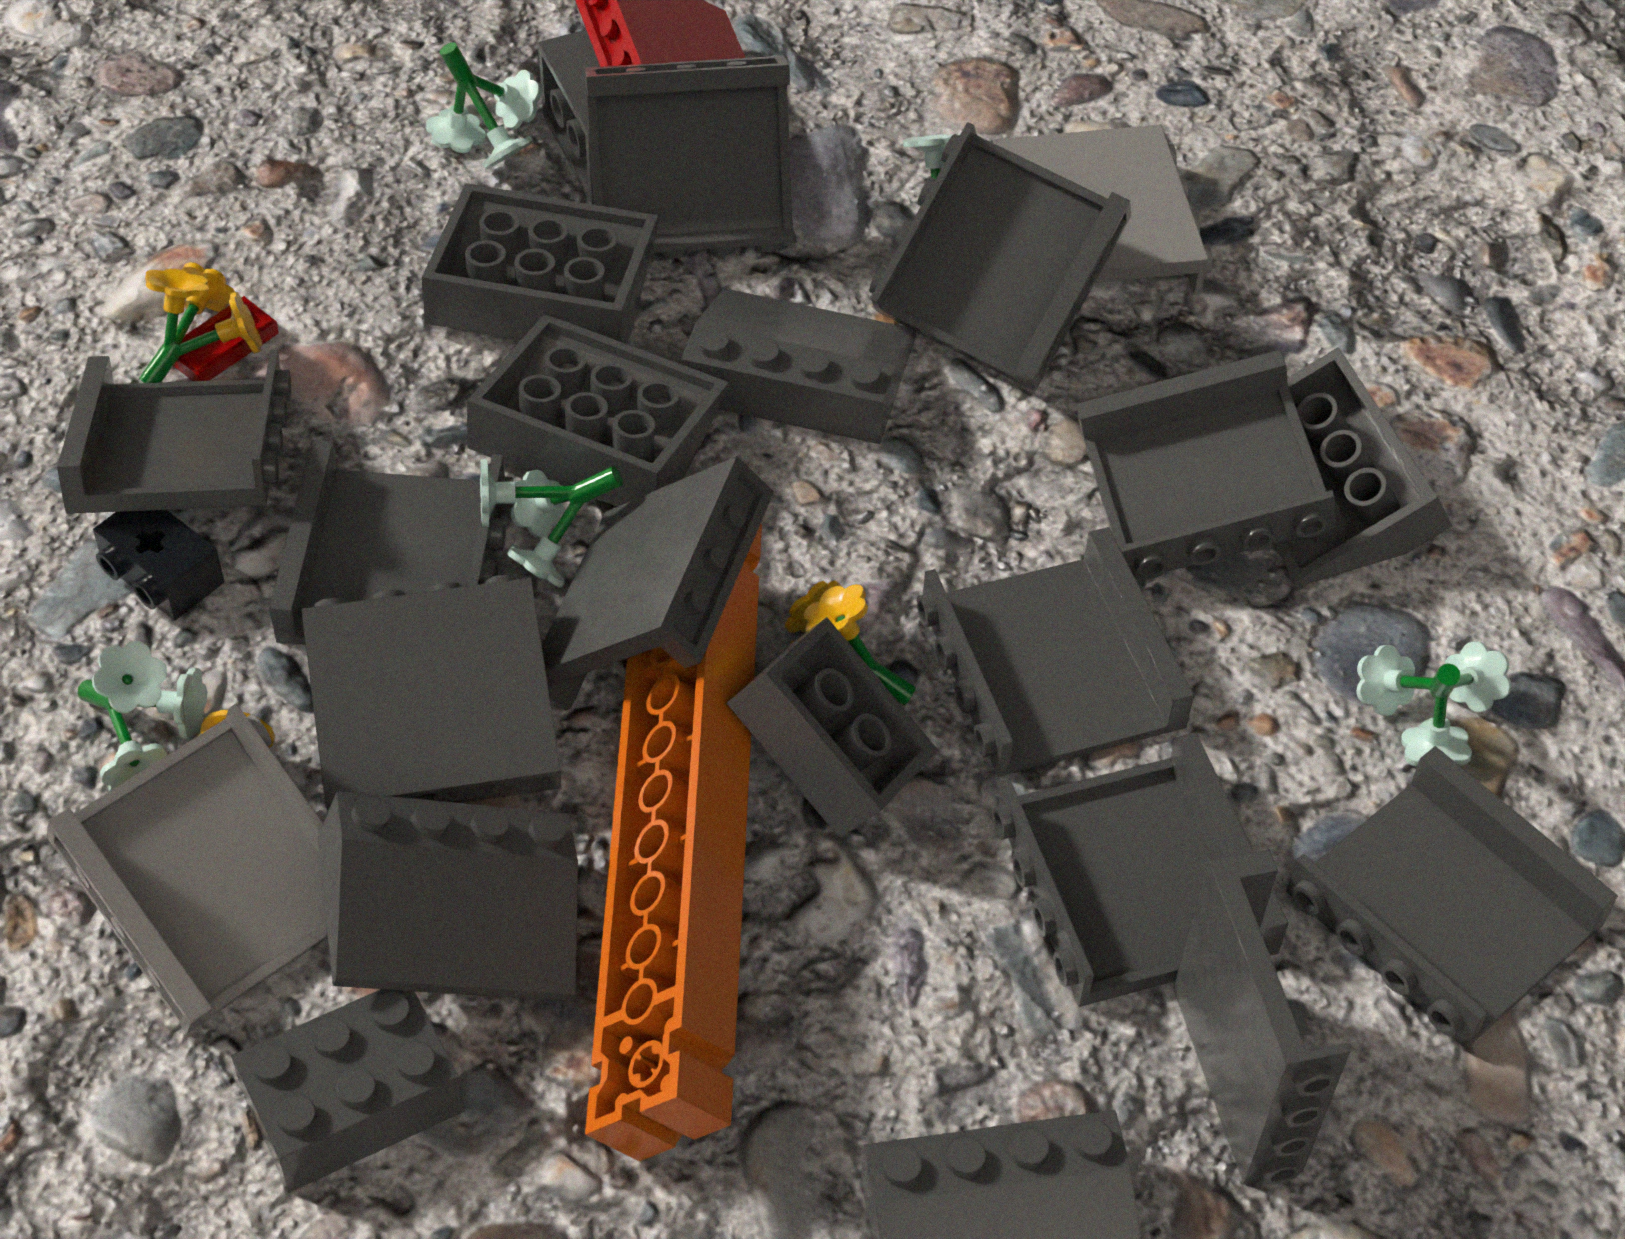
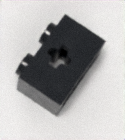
(158, 559)

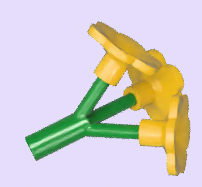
(200, 290)
(843, 609)

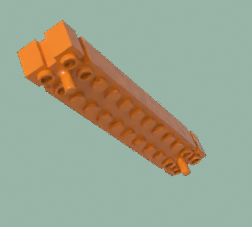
(675, 892)

